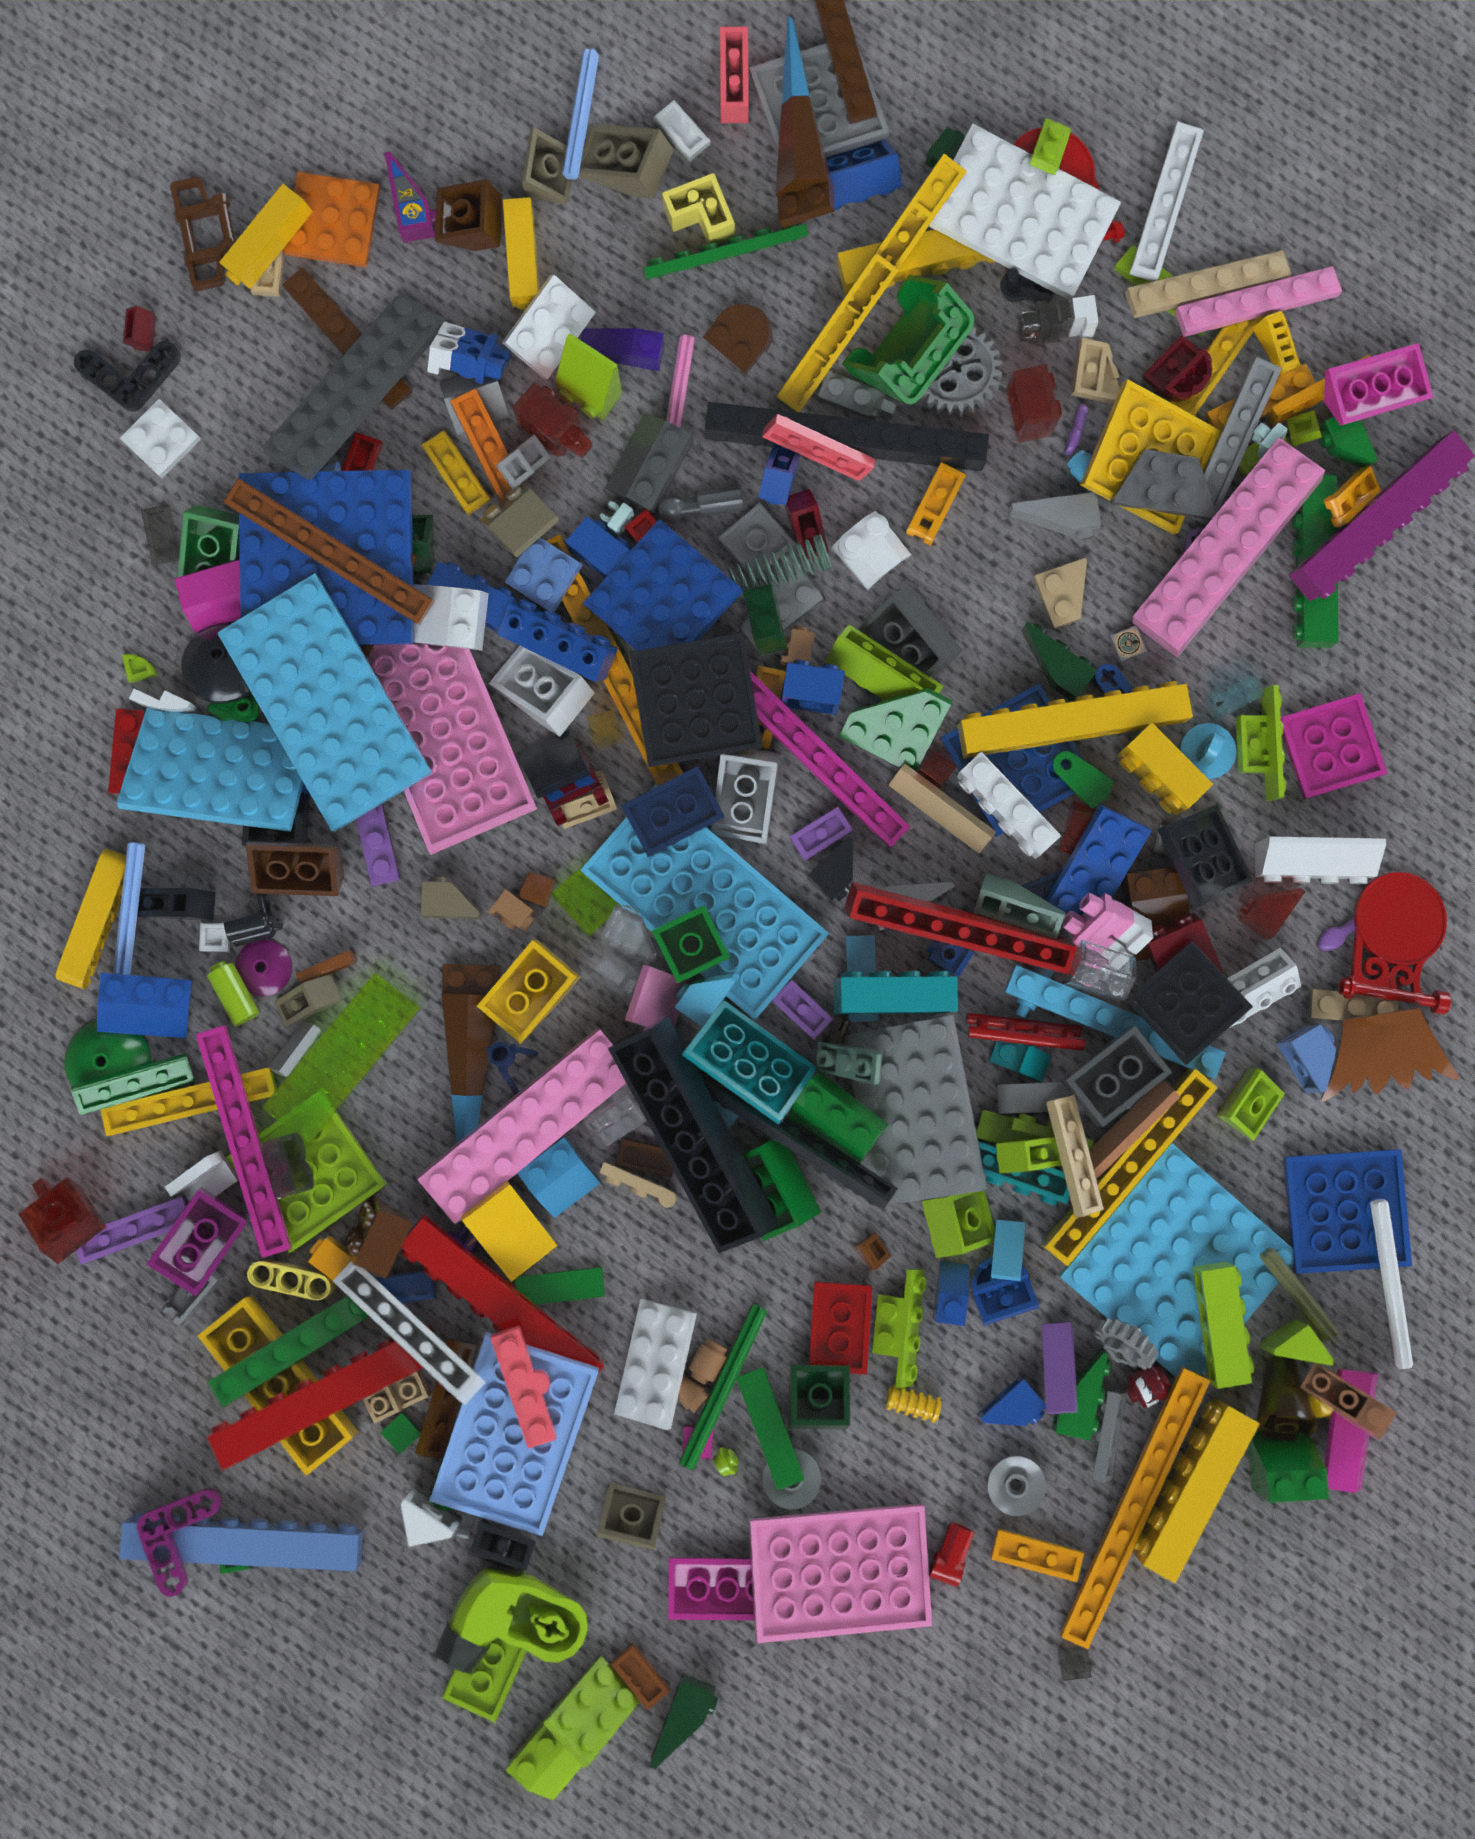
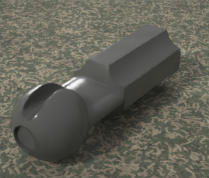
(705, 503)

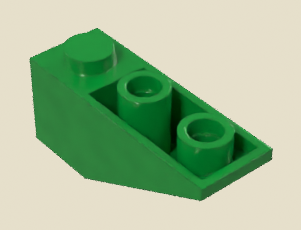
(1089, 1395)

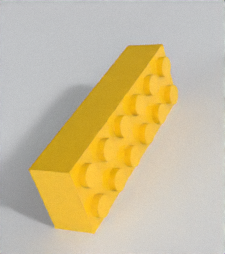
(244, 1332)
(1194, 1488)

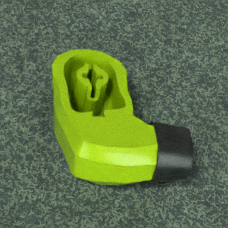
(516, 1611)

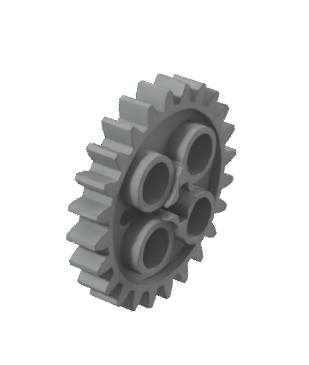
(967, 392)

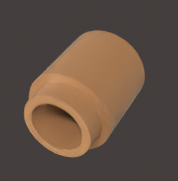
(708, 1361)

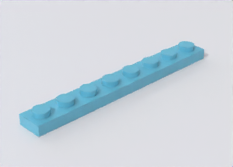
(1099, 1016)

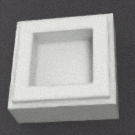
(213, 938)

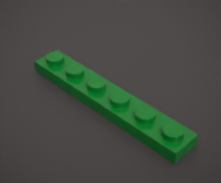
(713, 253)
(286, 1351)

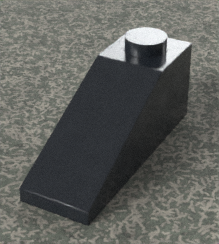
(176, 903)

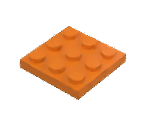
(340, 220)

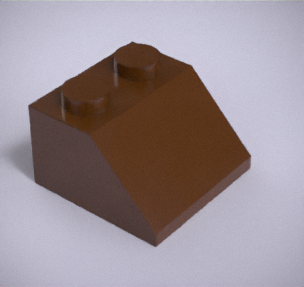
(469, 215)

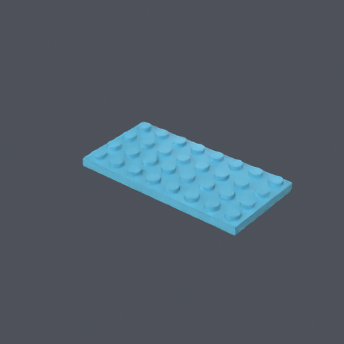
(324, 702)
(755, 920)

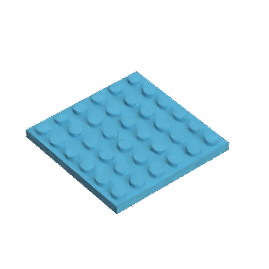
(1146, 1251)

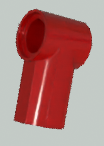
(950, 1558)

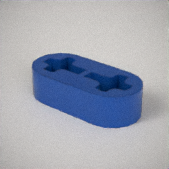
(1118, 680)

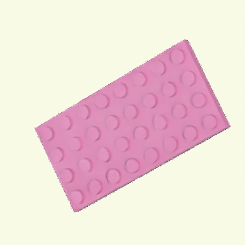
(461, 738)

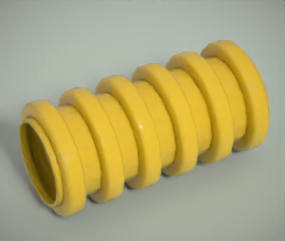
(913, 1403)

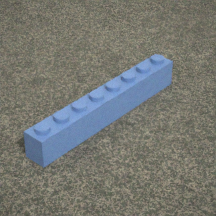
(254, 1543)

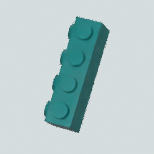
(1047, 1182)

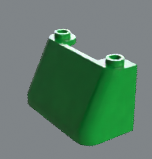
(919, 342)

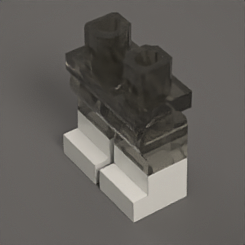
(1059, 320)

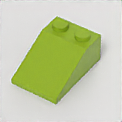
(587, 378)

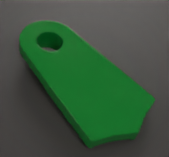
(1083, 779)

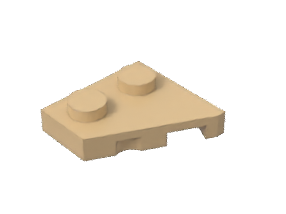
(1094, 372)
(1062, 592)

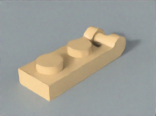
(639, 1184)

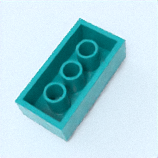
(895, 995)

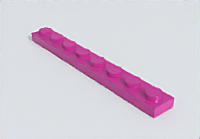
(827, 766)
(243, 1141)

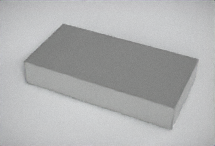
(295, 1049)

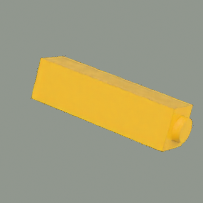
(265, 237)
(521, 251)

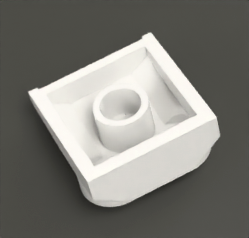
(870, 549)

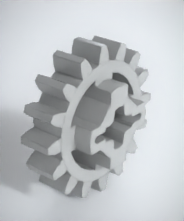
(1126, 1344)

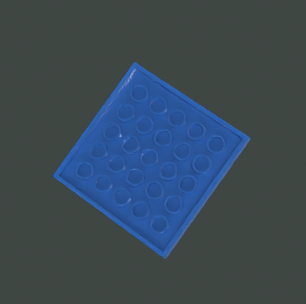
(357, 508)

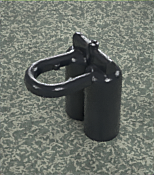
(255, 926)

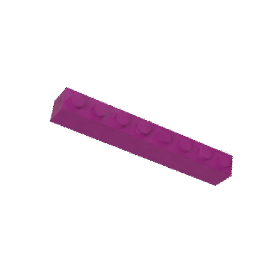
(1381, 516)

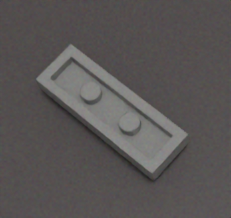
(1108, 1435)

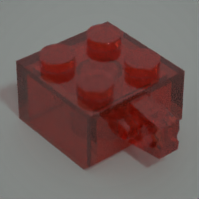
(551, 422)
(61, 1218)

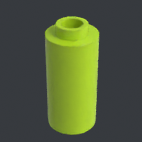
(232, 993)

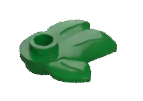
(233, 710)

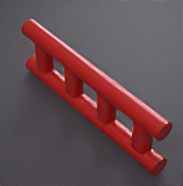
(1011, 1035)

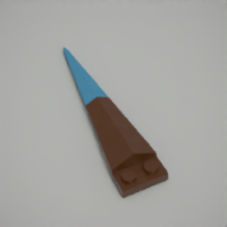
(802, 171)
(467, 1036)

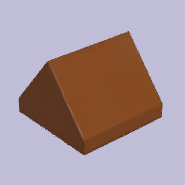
(872, 1251)

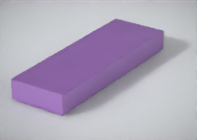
(1059, 1368)

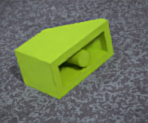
(1028, 1155)

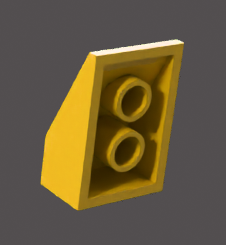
(528, 991)

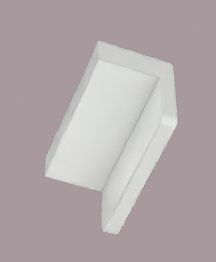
(211, 1173)

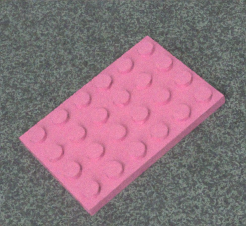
(840, 1572)

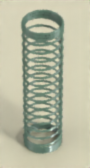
(822, 556)

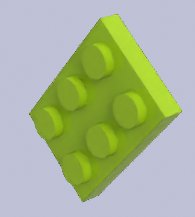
(591, 1712)

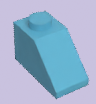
(704, 996)

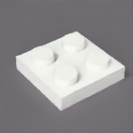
(160, 438)

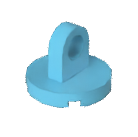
(1209, 749)

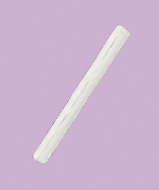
(1391, 1283)

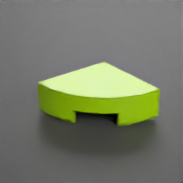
(137, 668)

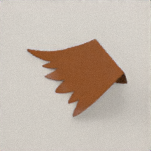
(1384, 1047)

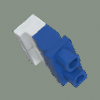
(467, 353)

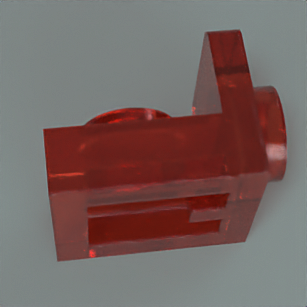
(936, 769)

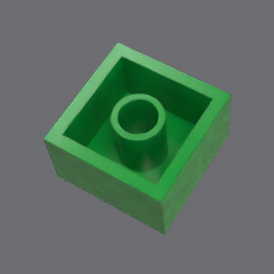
(690, 944)

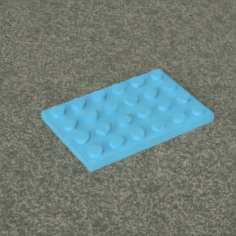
(211, 771)

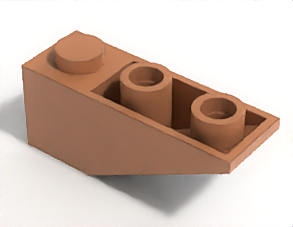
(1348, 1401)

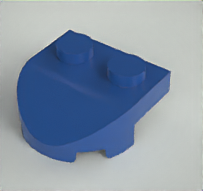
(1000, 1297)

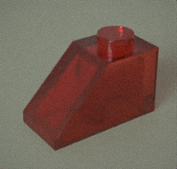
(1269, 911)

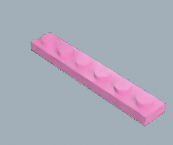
(1258, 301)

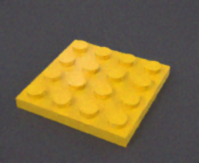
(1139, 423)

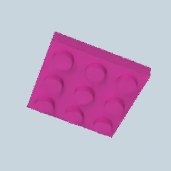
(1332, 746)

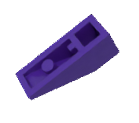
(627, 345)

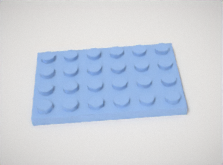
(487, 1457)

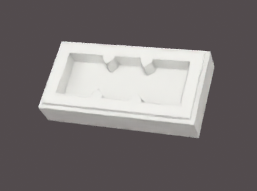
(681, 130)

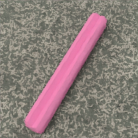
(680, 379)

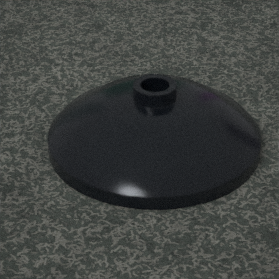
(210, 677)

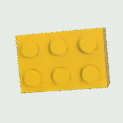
(1164, 770)

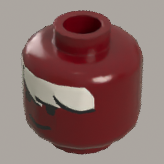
(1147, 1386)

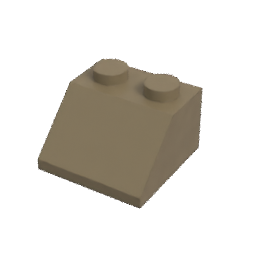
(518, 519)

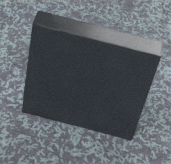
(553, 764)

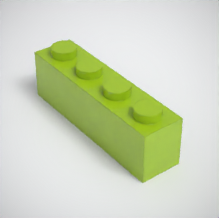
(876, 666)
(1223, 1324)

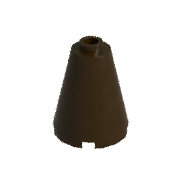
(1283, 1405)

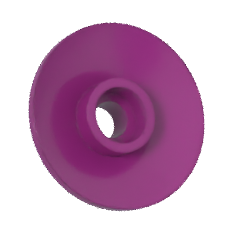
(277, 970)

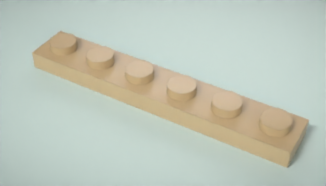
(1206, 283)

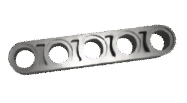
(1031, 1097)

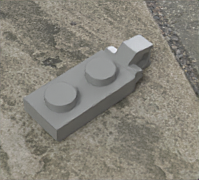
(855, 397)

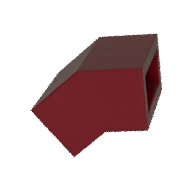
(139, 328)

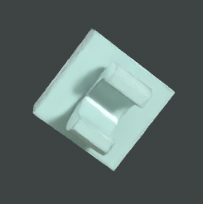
(1266, 437)
(620, 519)

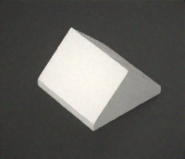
(424, 1521)

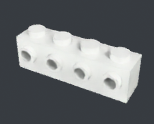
(1008, 806)
(1266, 981)

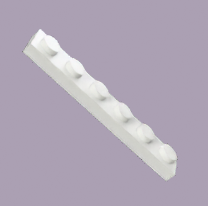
(1166, 201)

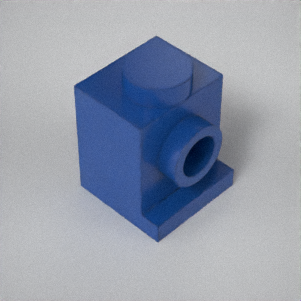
(954, 966)

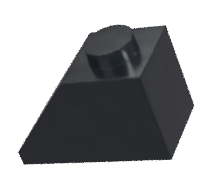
(835, 872)

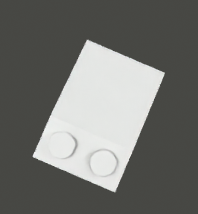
(454, 618)
(542, 689)

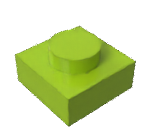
(1304, 428)

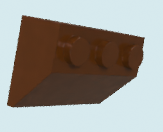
(294, 868)

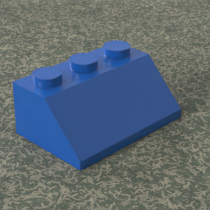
(864, 173)
(143, 1005)

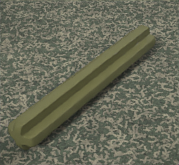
(1299, 1294)

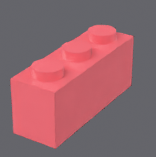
(734, 74)

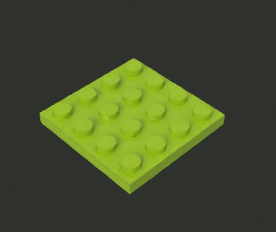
(341, 1180)

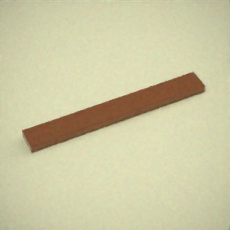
(328, 551)

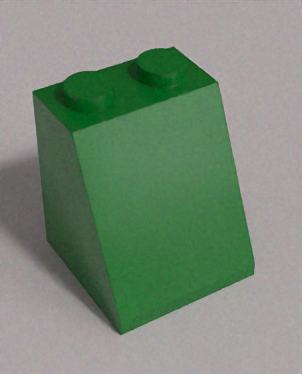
(1287, 1469)

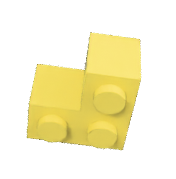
(700, 203)

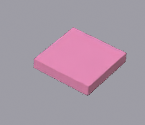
(654, 997)

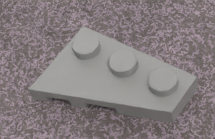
(793, 600)

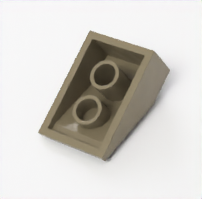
(625, 158)

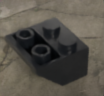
(298, 833)

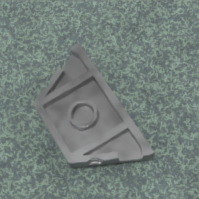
(1166, 485)

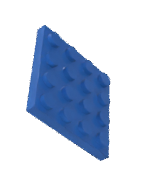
(662, 592)
(1026, 769)
(1333, 1212)

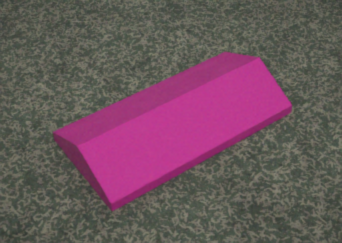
(1377, 384)
(211, 595)
(1345, 1442)
(710, 1589)

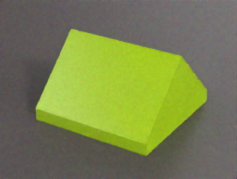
(1251, 1103)
(1297, 1342)

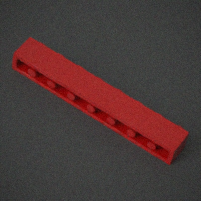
(958, 928)
(489, 1292)
(310, 1403)

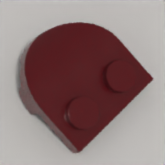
(1180, 371)

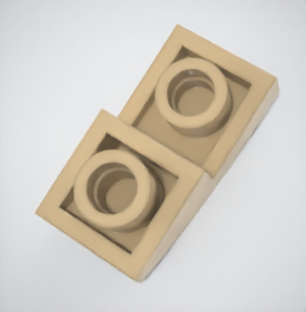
(397, 1397)

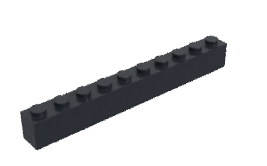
(873, 438)

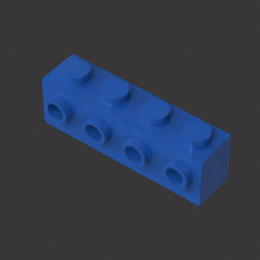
(557, 640)

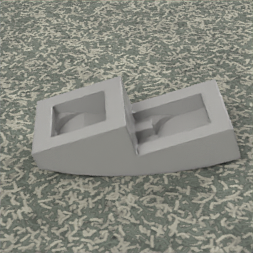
(522, 461)

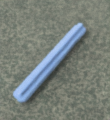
(580, 114)
(129, 908)

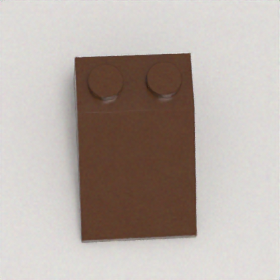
(1156, 896)

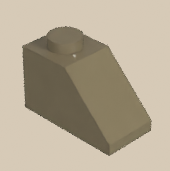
(446, 901)
(308, 1000)

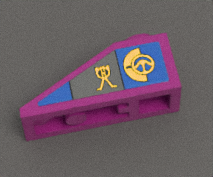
(411, 207)

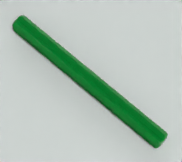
(722, 1387)

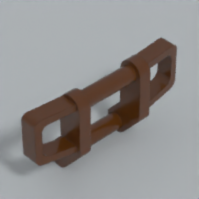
(214, 206)

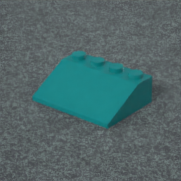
(750, 1061)

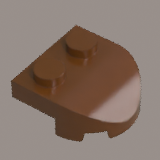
(741, 335)

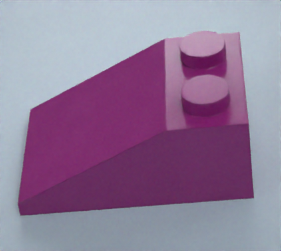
(198, 1241)

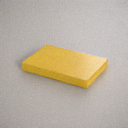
(508, 1231)

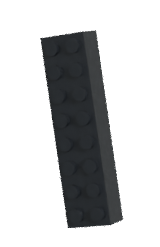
(693, 1135)

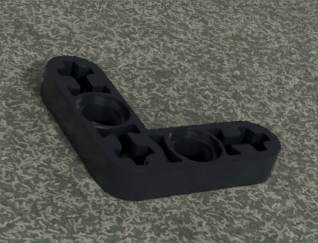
(126, 385)

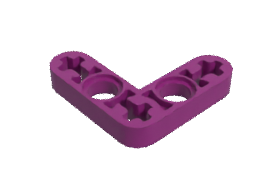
(164, 1536)

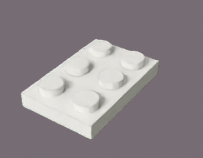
(545, 324)

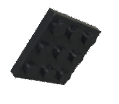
(1205, 856)
(1189, 1003)

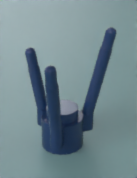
(504, 1056)

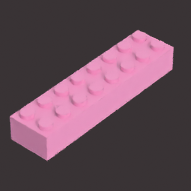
(1228, 547)
(523, 1126)

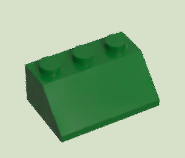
(837, 1117)
(782, 1186)

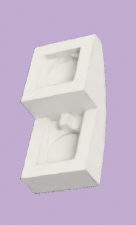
(167, 702)

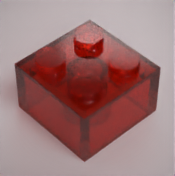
(1033, 403)

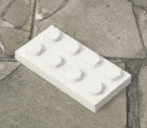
(655, 1364)

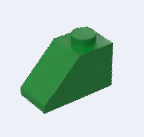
(1347, 442)

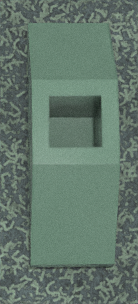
(850, 1061)

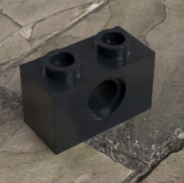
(501, 1547)

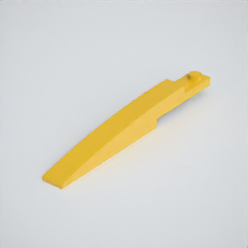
(871, 282)

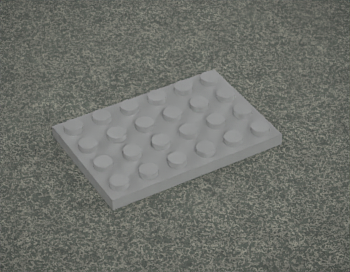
(926, 1102)

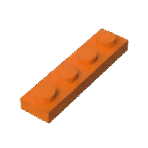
(482, 438)

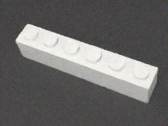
(409, 1332)

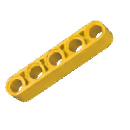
(93, 921)

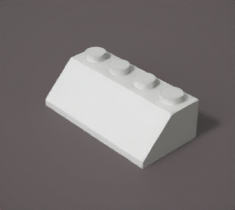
(1318, 858)

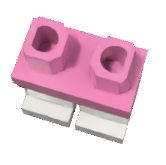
(1109, 925)

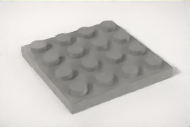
(826, 100)

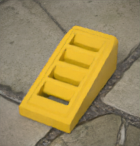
(1277, 341)

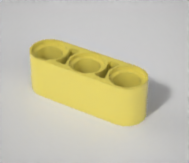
(278, 1283)

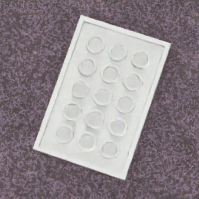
(1025, 215)

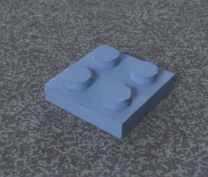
(544, 574)

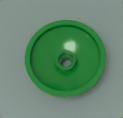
(119, 1050)

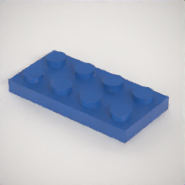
(1099, 859)

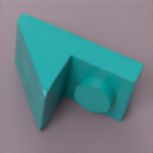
(1021, 1059)

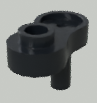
(1019, 288)

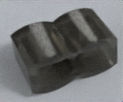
(287, 1165)

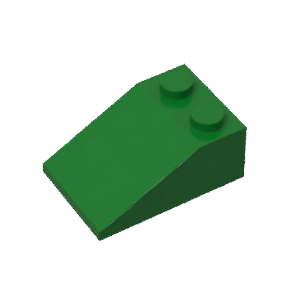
(207, 539)

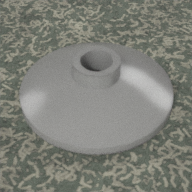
(799, 1494)
(1020, 1500)

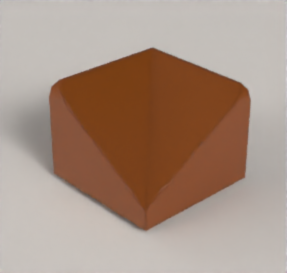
(537, 889)

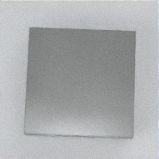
(754, 536)

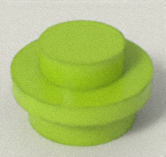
(726, 1461)

